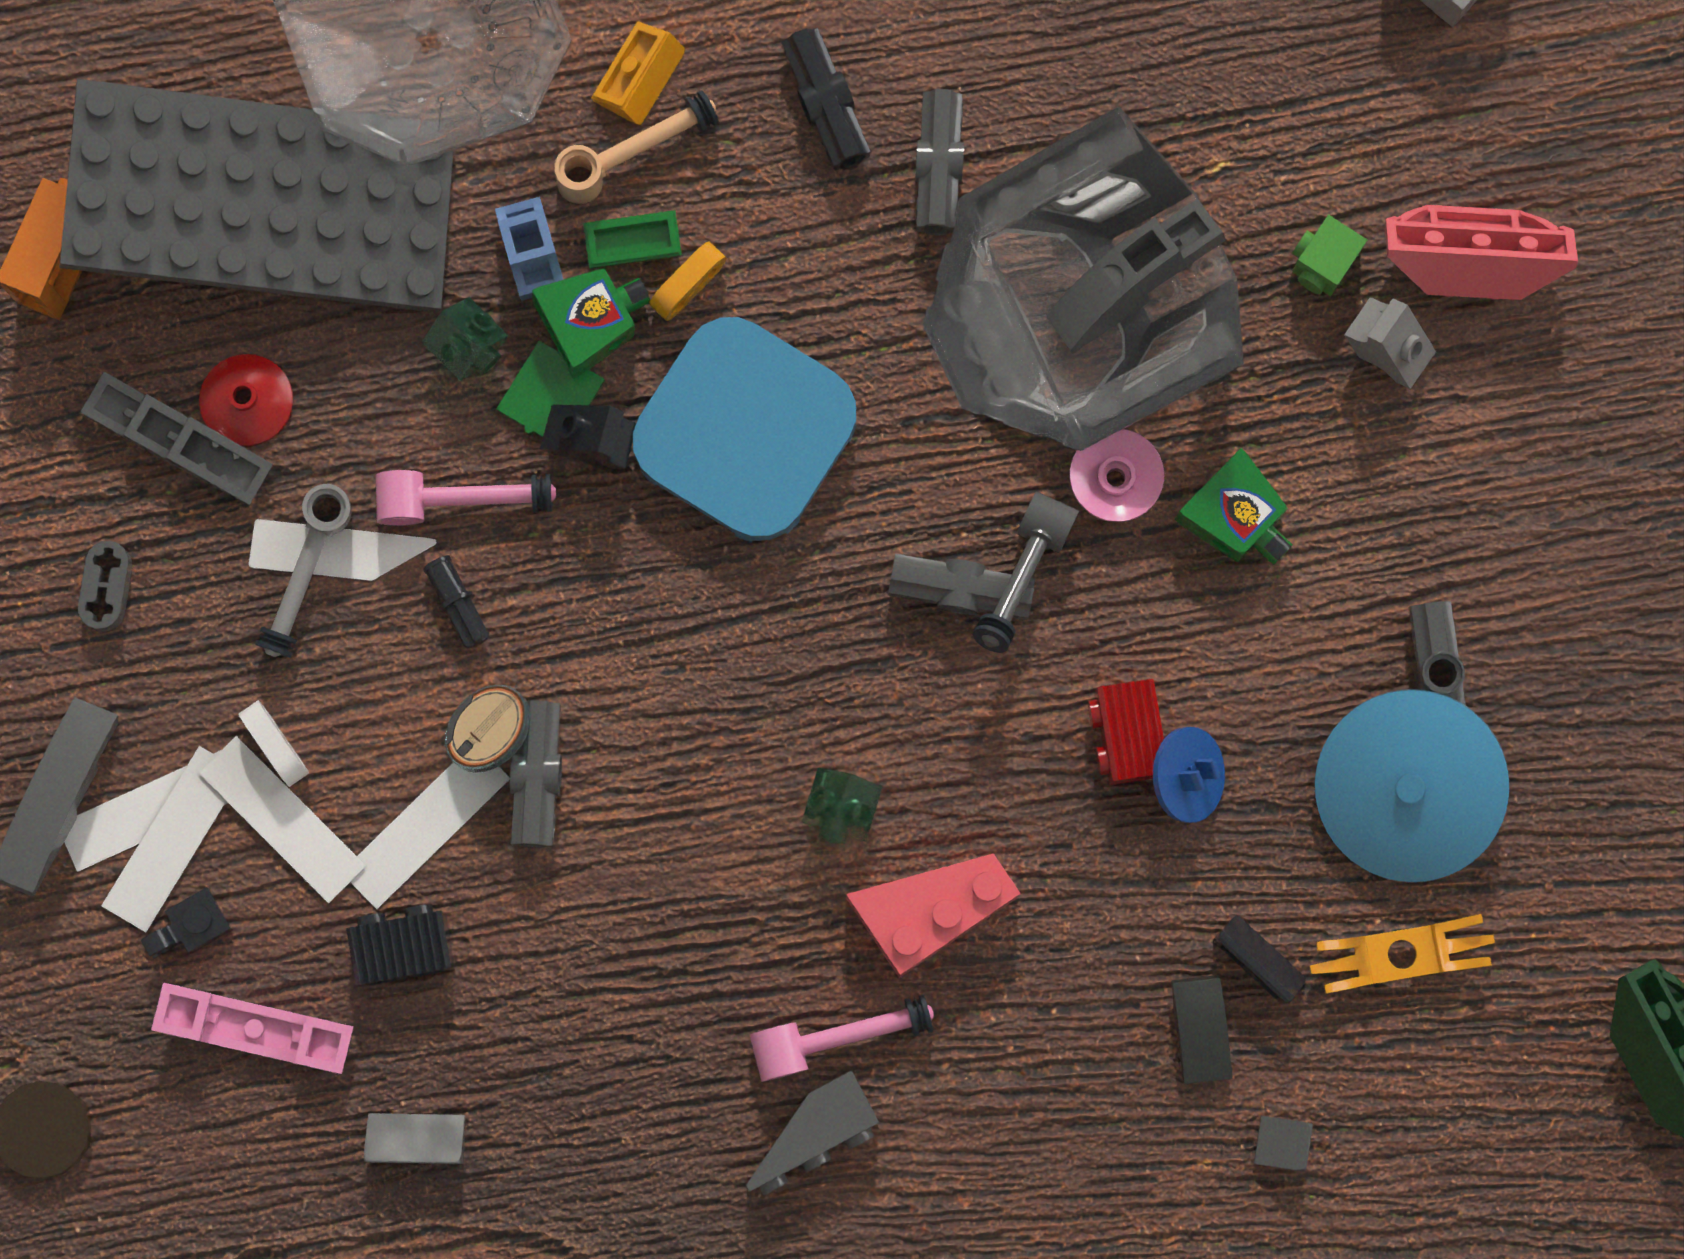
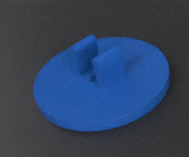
(1188, 774)

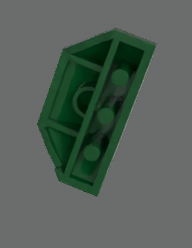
(1650, 1039)

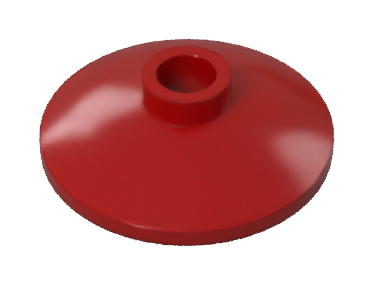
(261, 416)

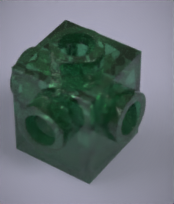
(465, 339)
(841, 806)

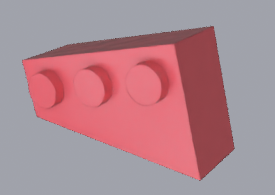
(931, 909)

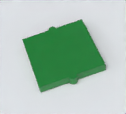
(546, 382)

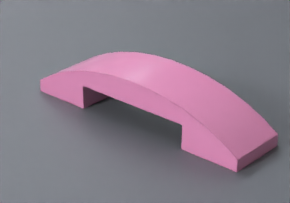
(252, 1028)

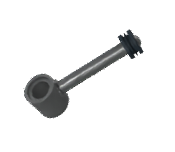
(1044, 527)

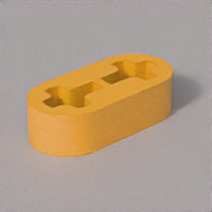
(687, 281)

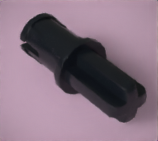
(456, 602)

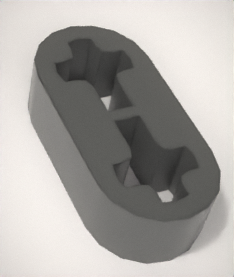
(94, 584)

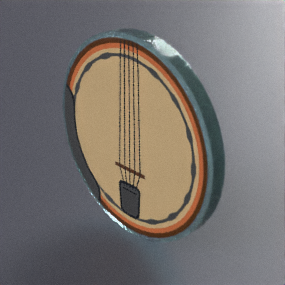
(487, 728)

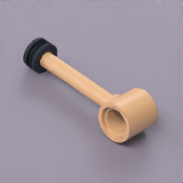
(698, 113)

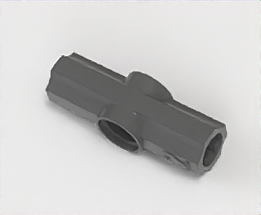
(939, 161)
(954, 585)
(1436, 642)
(537, 778)

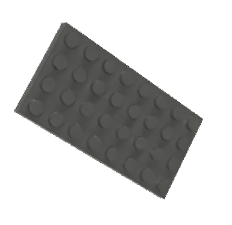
(248, 200)

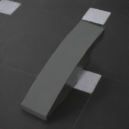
(176, 438)
(54, 796)

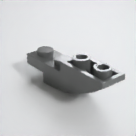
(1131, 270)

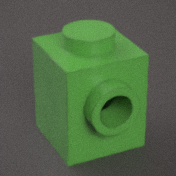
(1326, 256)

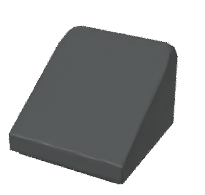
(1283, 1143)

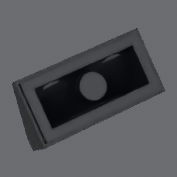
(1260, 960)

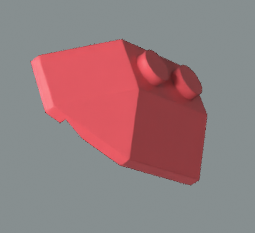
(1479, 251)

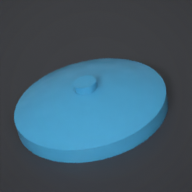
(1412, 785)

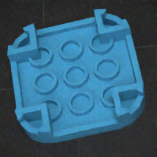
(744, 428)

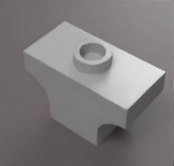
(1391, 340)

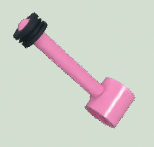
(403, 498)
(782, 1050)

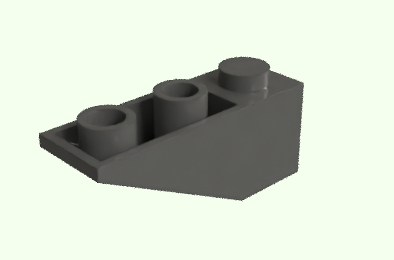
(822, 1121)

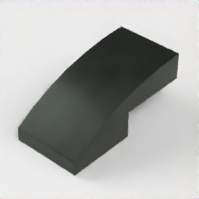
(1201, 1029)

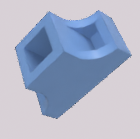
(528, 245)

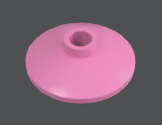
(1138, 464)

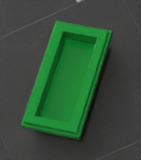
(632, 239)

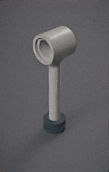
(277, 639)

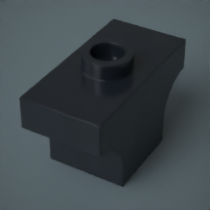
(589, 434)

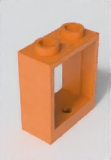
(32, 264)

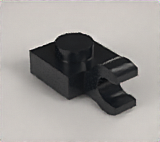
(194, 924)

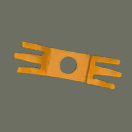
(1430, 948)

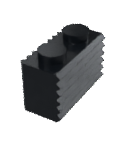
(400, 947)

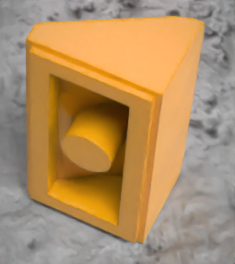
(639, 72)

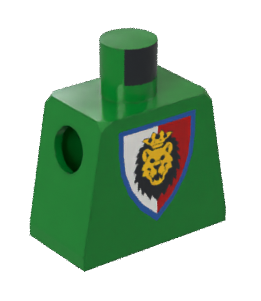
(588, 316)
(1237, 512)

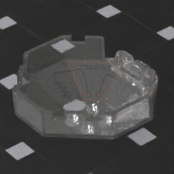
(413, 105)

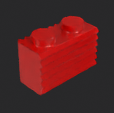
(1128, 728)

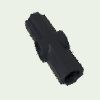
(825, 99)

